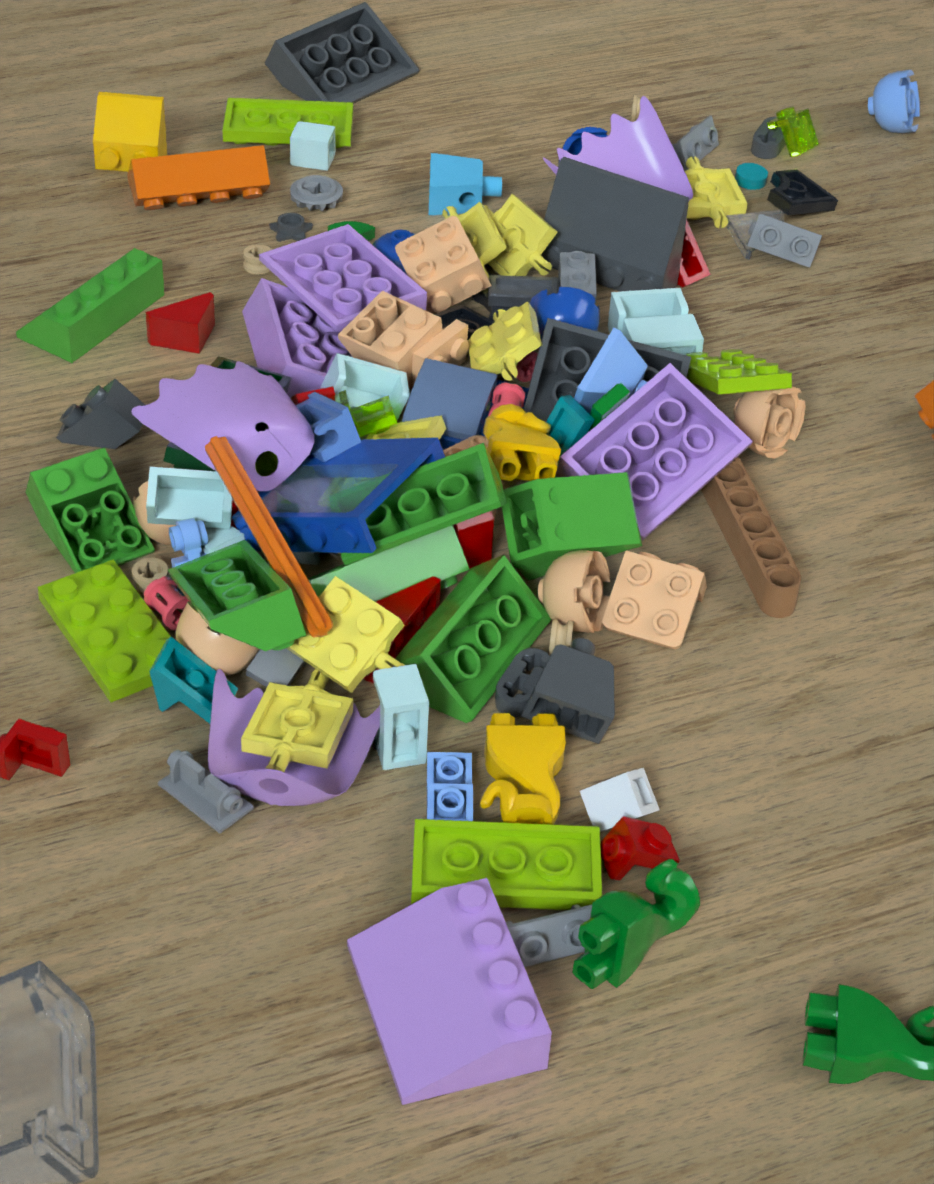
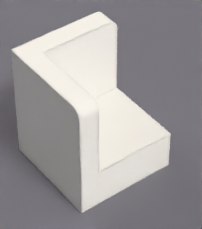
(619, 797)

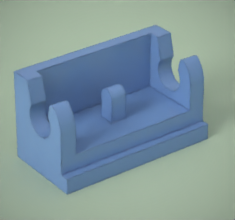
(331, 426)

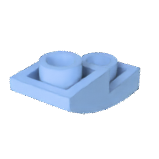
(449, 786)

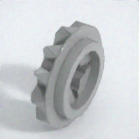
(306, 192)

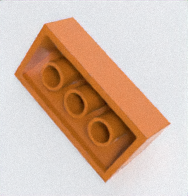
(198, 176)

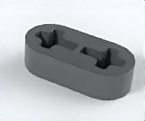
(767, 142)
(517, 679)

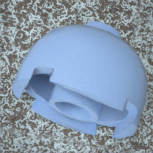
(895, 102)

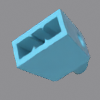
(459, 183)

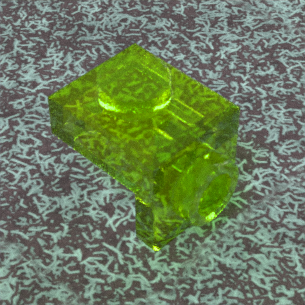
(796, 129)
(371, 417)

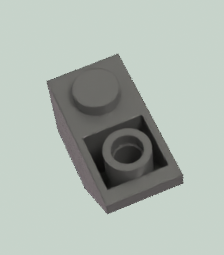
(102, 418)

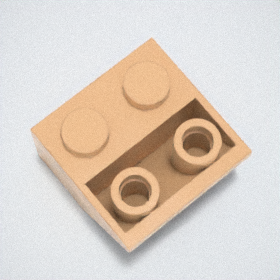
(389, 332)

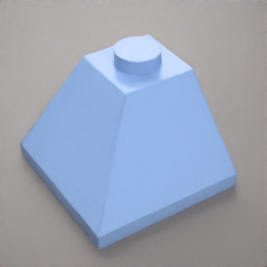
(614, 364)

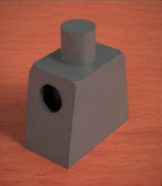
(576, 691)

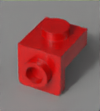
(35, 747)
(635, 843)

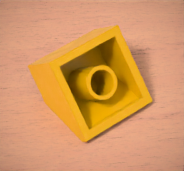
(128, 129)

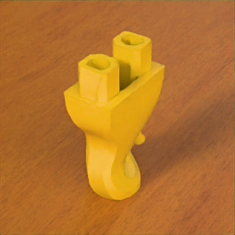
(520, 444)
(524, 768)

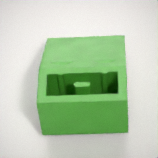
(87, 511)
(568, 515)

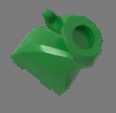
(627, 925)
(866, 1038)

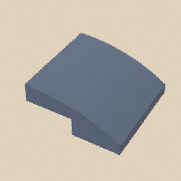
(453, 392)

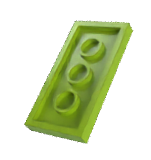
(274, 120)
(736, 373)
(107, 627)
(522, 861)

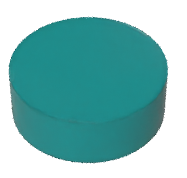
(751, 176)

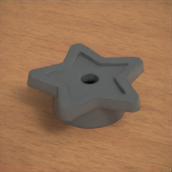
(290, 227)

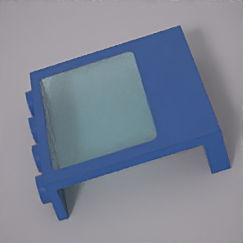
(328, 501)

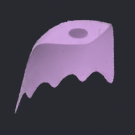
(635, 151)
(230, 406)
(300, 782)

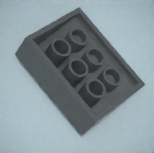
(340, 58)
(622, 221)
(567, 356)

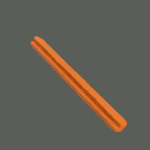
(268, 535)

